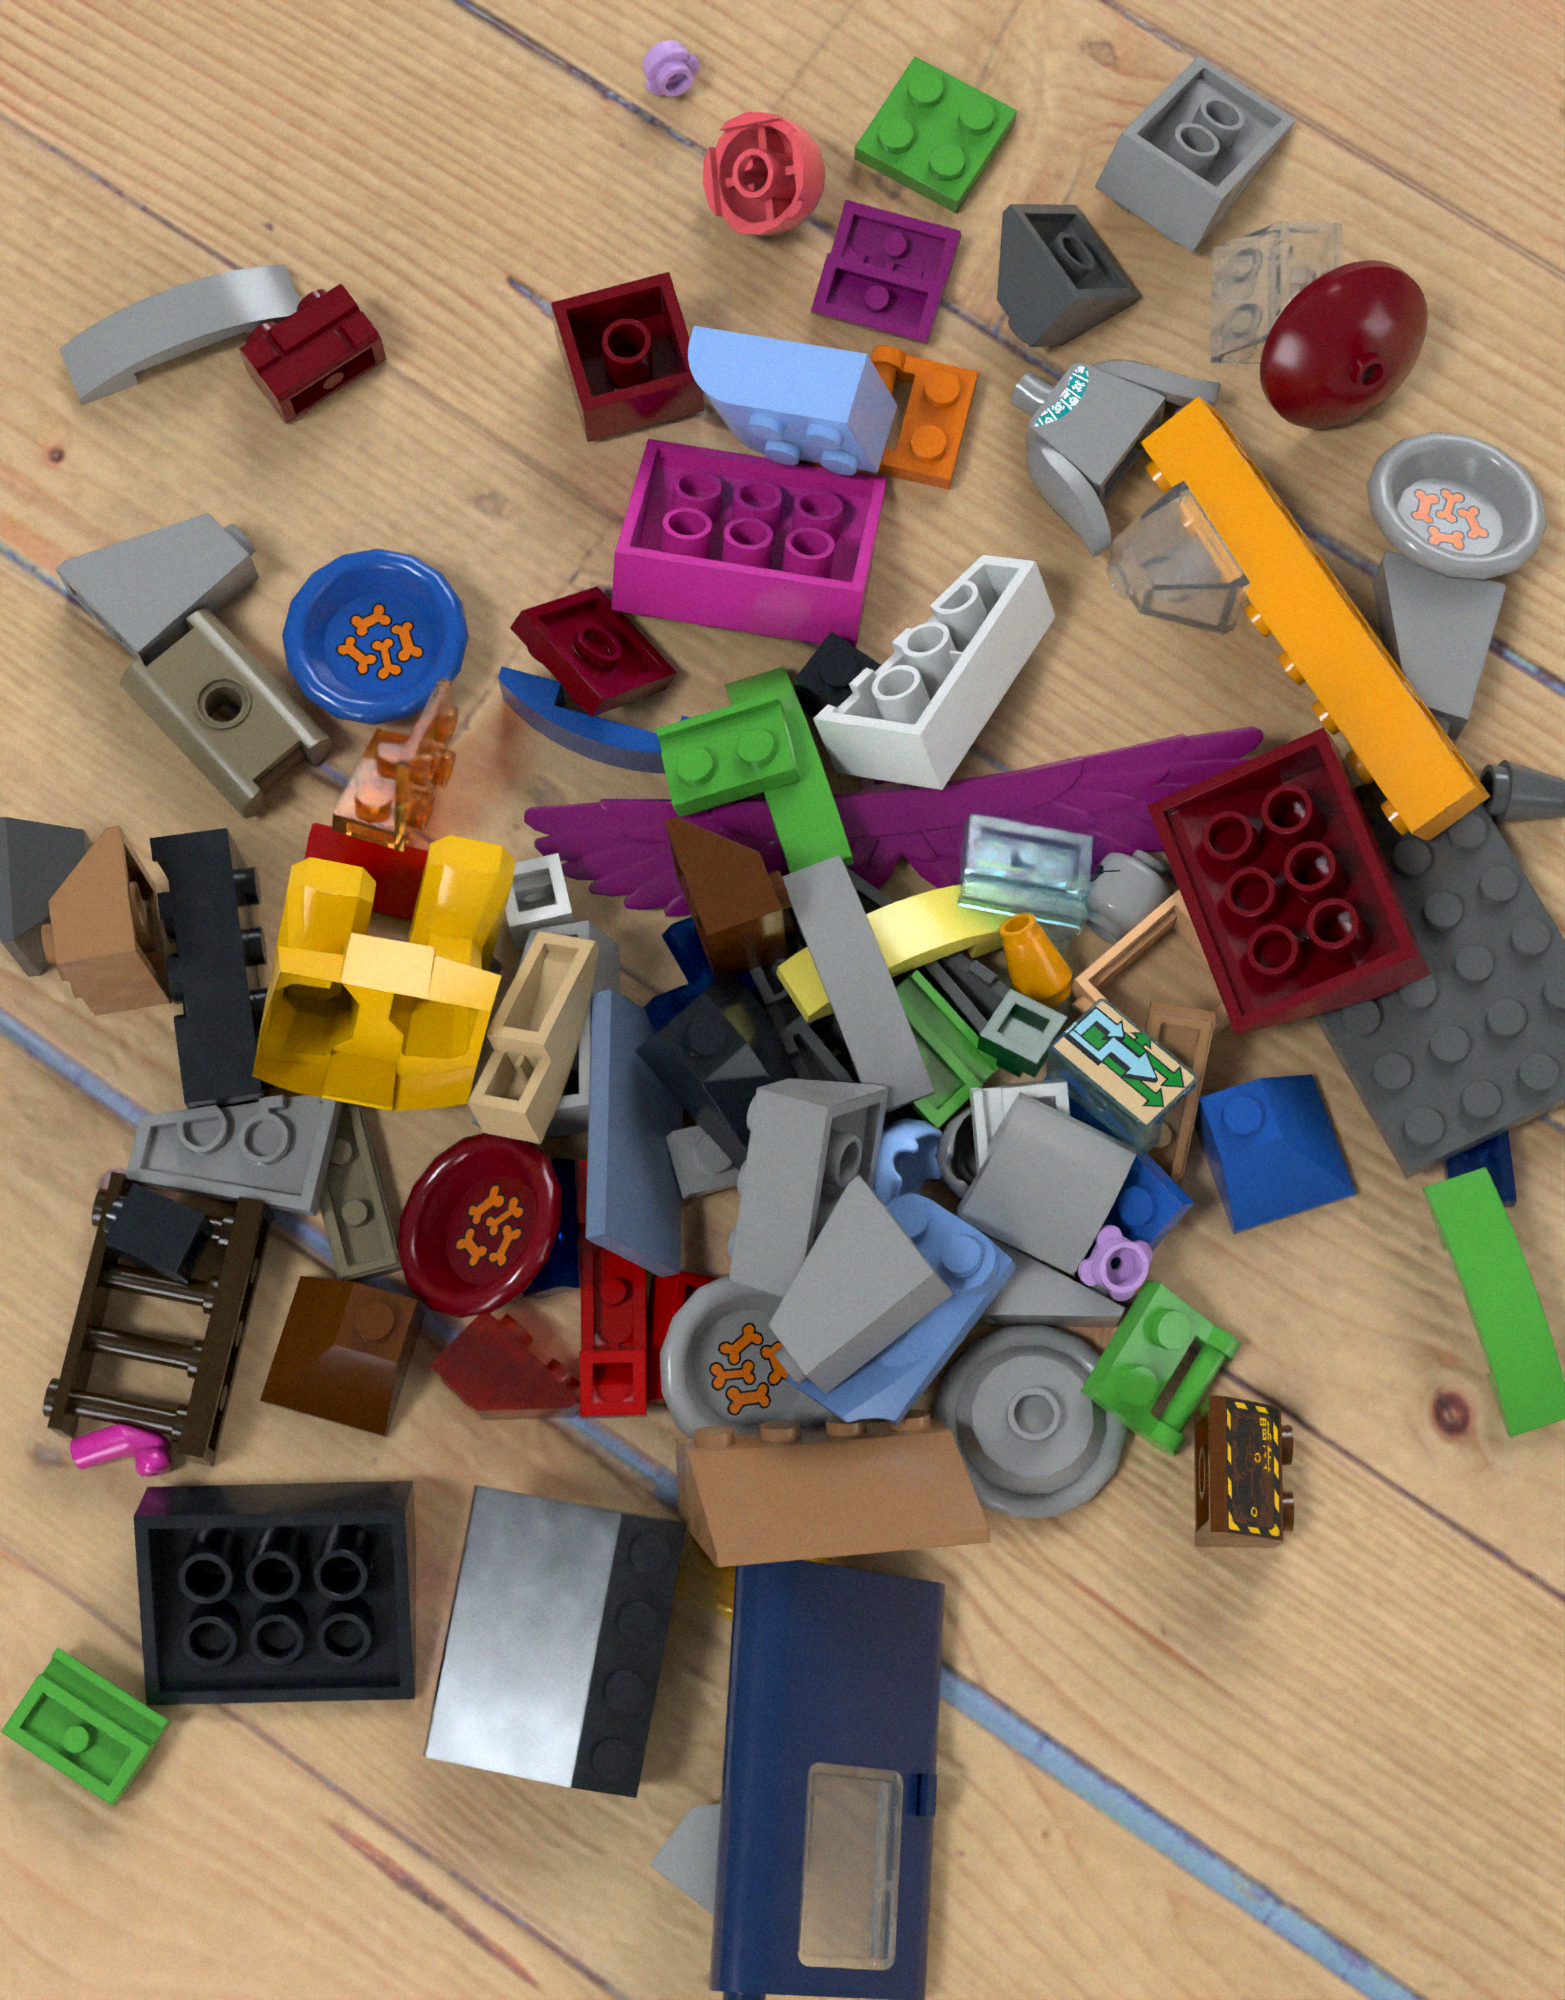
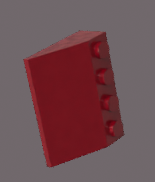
(1288, 886)

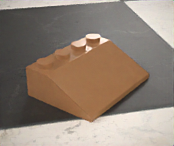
(826, 1490)

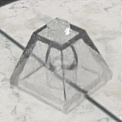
(1178, 565)

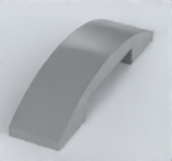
(175, 324)
(857, 981)

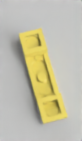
(909, 936)

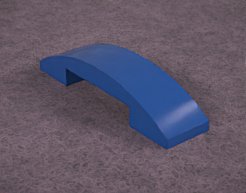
(542, 706)

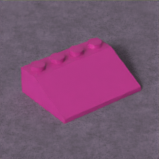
(747, 543)

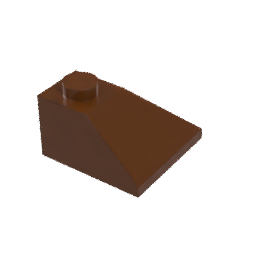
(344, 1353)

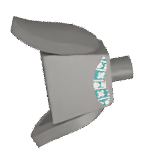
(1091, 432)

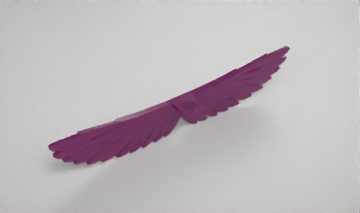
(1095, 795)

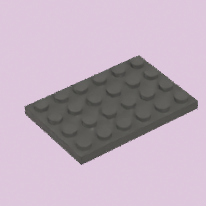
(1485, 1031)

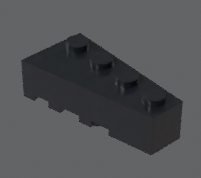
(214, 965)

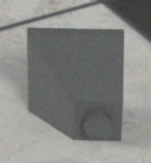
(1057, 275)
(32, 868)

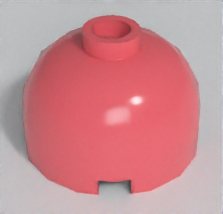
(763, 174)

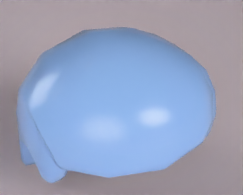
(906, 1158)

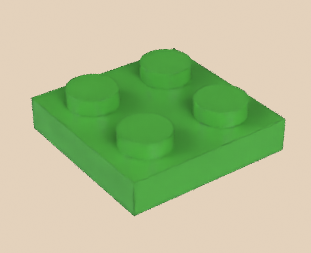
(935, 134)

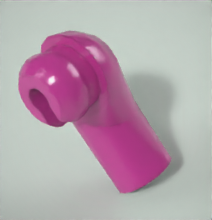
(122, 1440)

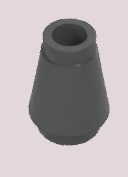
(1522, 793)

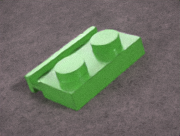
(727, 754)
(946, 1048)
(86, 1727)

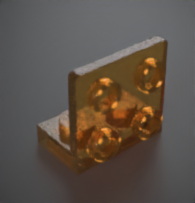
(398, 776)

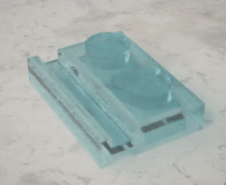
(1025, 870)

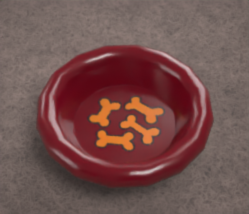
(479, 1224)

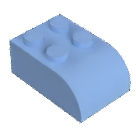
(795, 398)

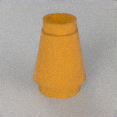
(1034, 961)

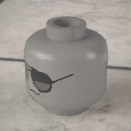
(1124, 893)

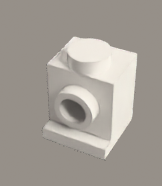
(537, 897)

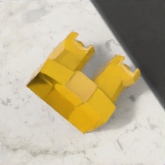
(411, 1009)

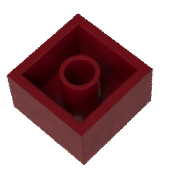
(627, 356)

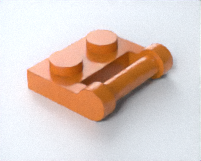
(933, 416)

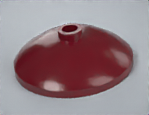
(1344, 344)

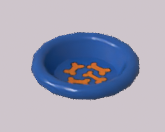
(374, 635)

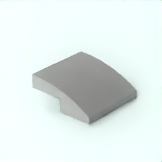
(1046, 1183)

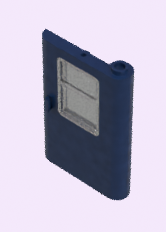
(828, 1784)

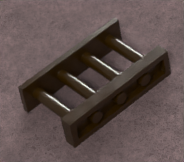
(208, 1361)

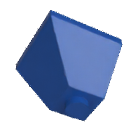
(1271, 1150)

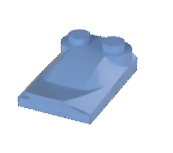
(905, 1368)

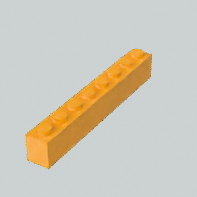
(1318, 627)

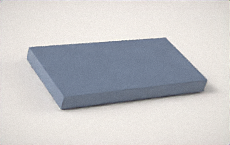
(630, 1172)

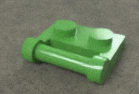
(1144, 1359)

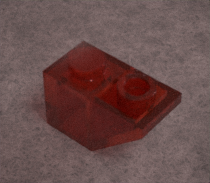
(501, 1377)

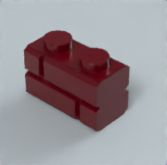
(312, 351)

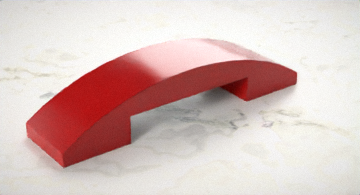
(611, 1327)

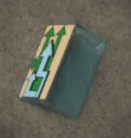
(1119, 1074)

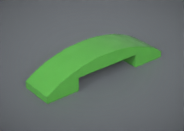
(804, 810)
(1500, 1300)

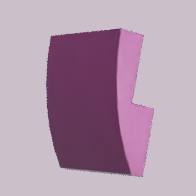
(886, 272)

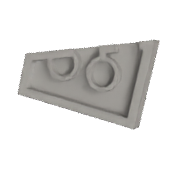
(251, 1150)

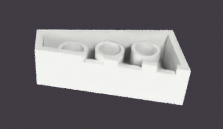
(943, 681)

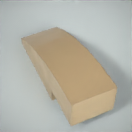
(535, 1038)

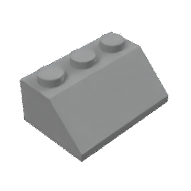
(799, 1160)

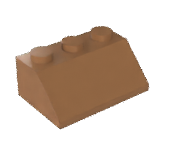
(108, 930)

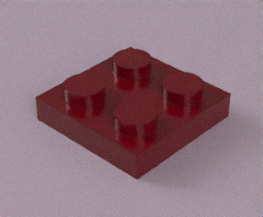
(593, 651)

